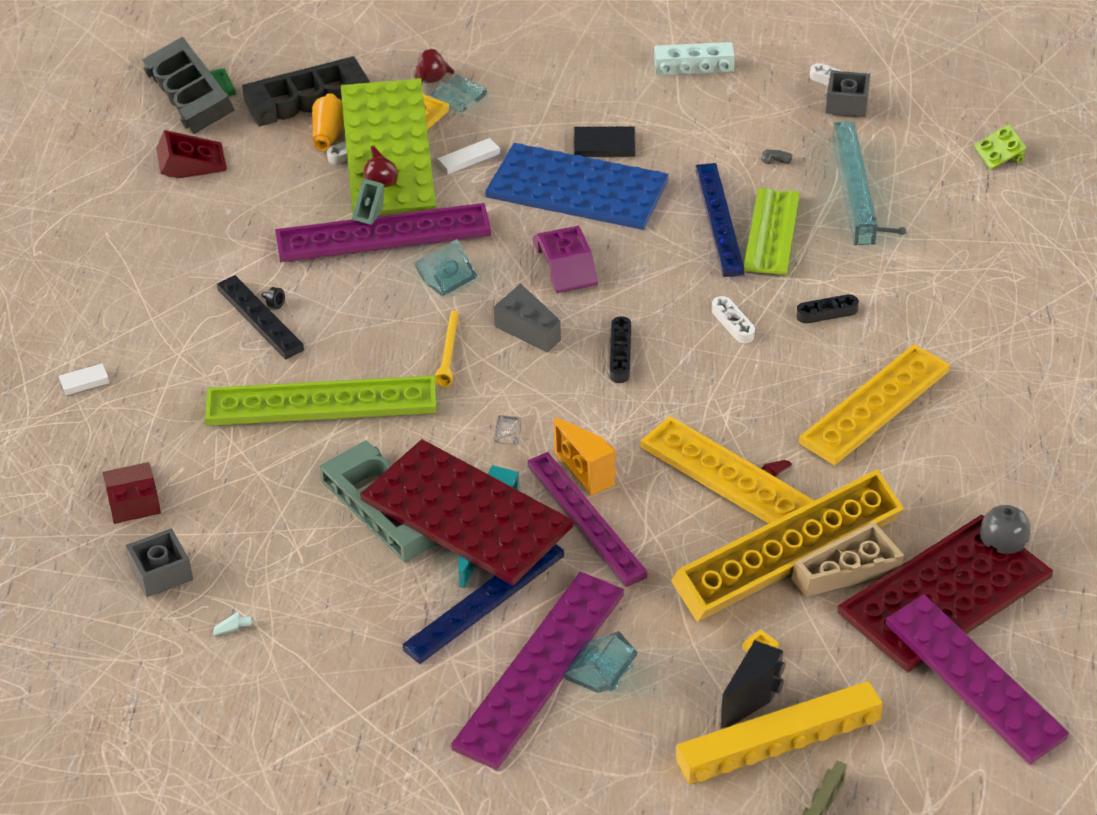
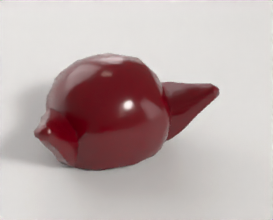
(432, 67)
(380, 169)

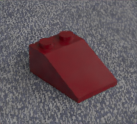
(189, 155)
(131, 492)

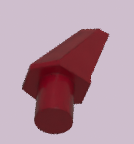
(777, 467)

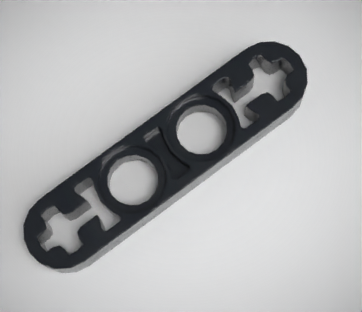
(620, 349)

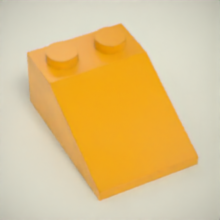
(585, 456)

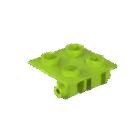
(1001, 147)

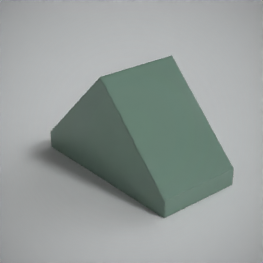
(369, 202)

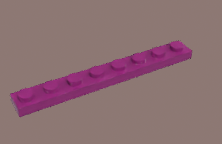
(587, 519)

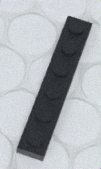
(260, 317)

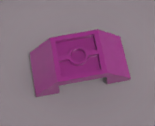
(568, 258)

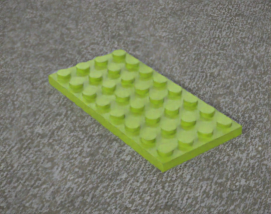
(395, 123)

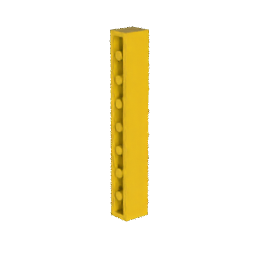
(778, 732)

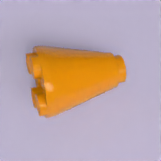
(327, 121)

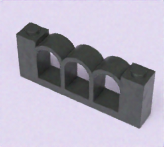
(188, 85)
(266, 110)

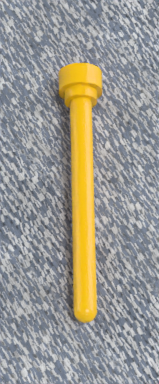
(444, 375)

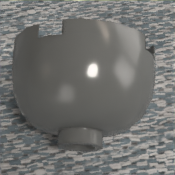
(1005, 529)

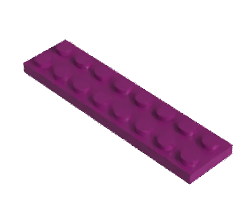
(977, 679)

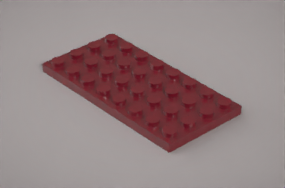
(467, 511)
(957, 576)

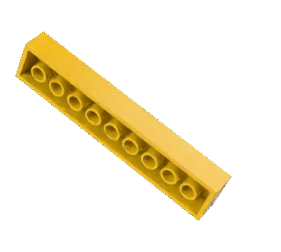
(773, 549)

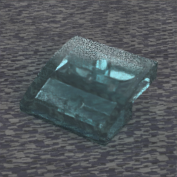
(459, 93)

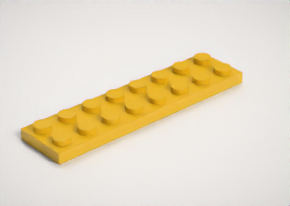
(874, 404)
(723, 471)

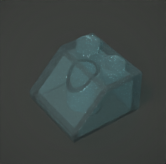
(446, 268)
(602, 663)

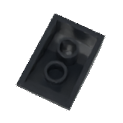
(753, 683)

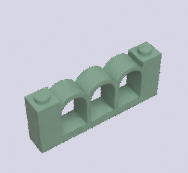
(354, 466)

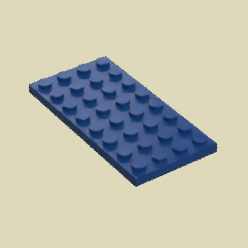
(578, 186)

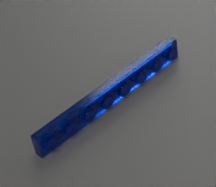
(719, 220)
(472, 609)

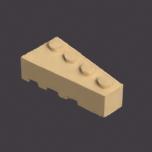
(847, 562)

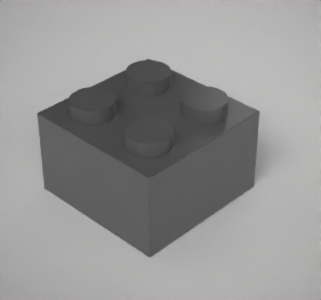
(847, 93)
(159, 562)

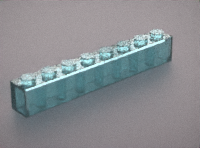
(854, 183)

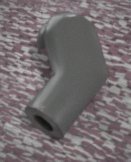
(778, 155)

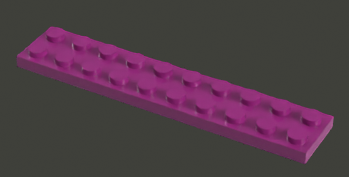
(385, 233)
(537, 671)

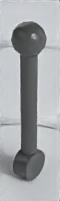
(901, 230)

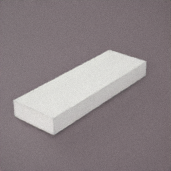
(468, 156)

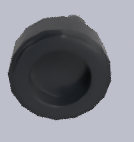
(274, 297)

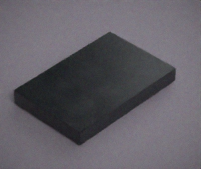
(604, 141)

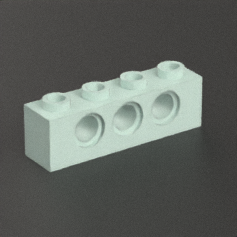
(694, 58)

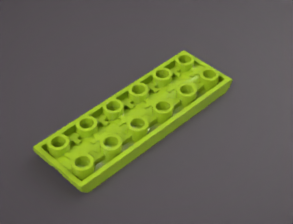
(772, 231)

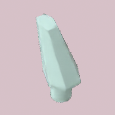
(232, 624)

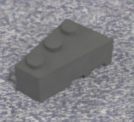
(527, 319)

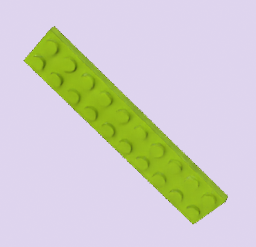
(320, 400)

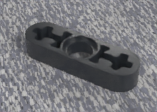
(812, 310)

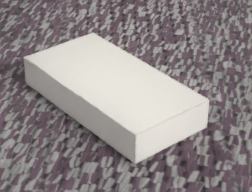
(83, 379)

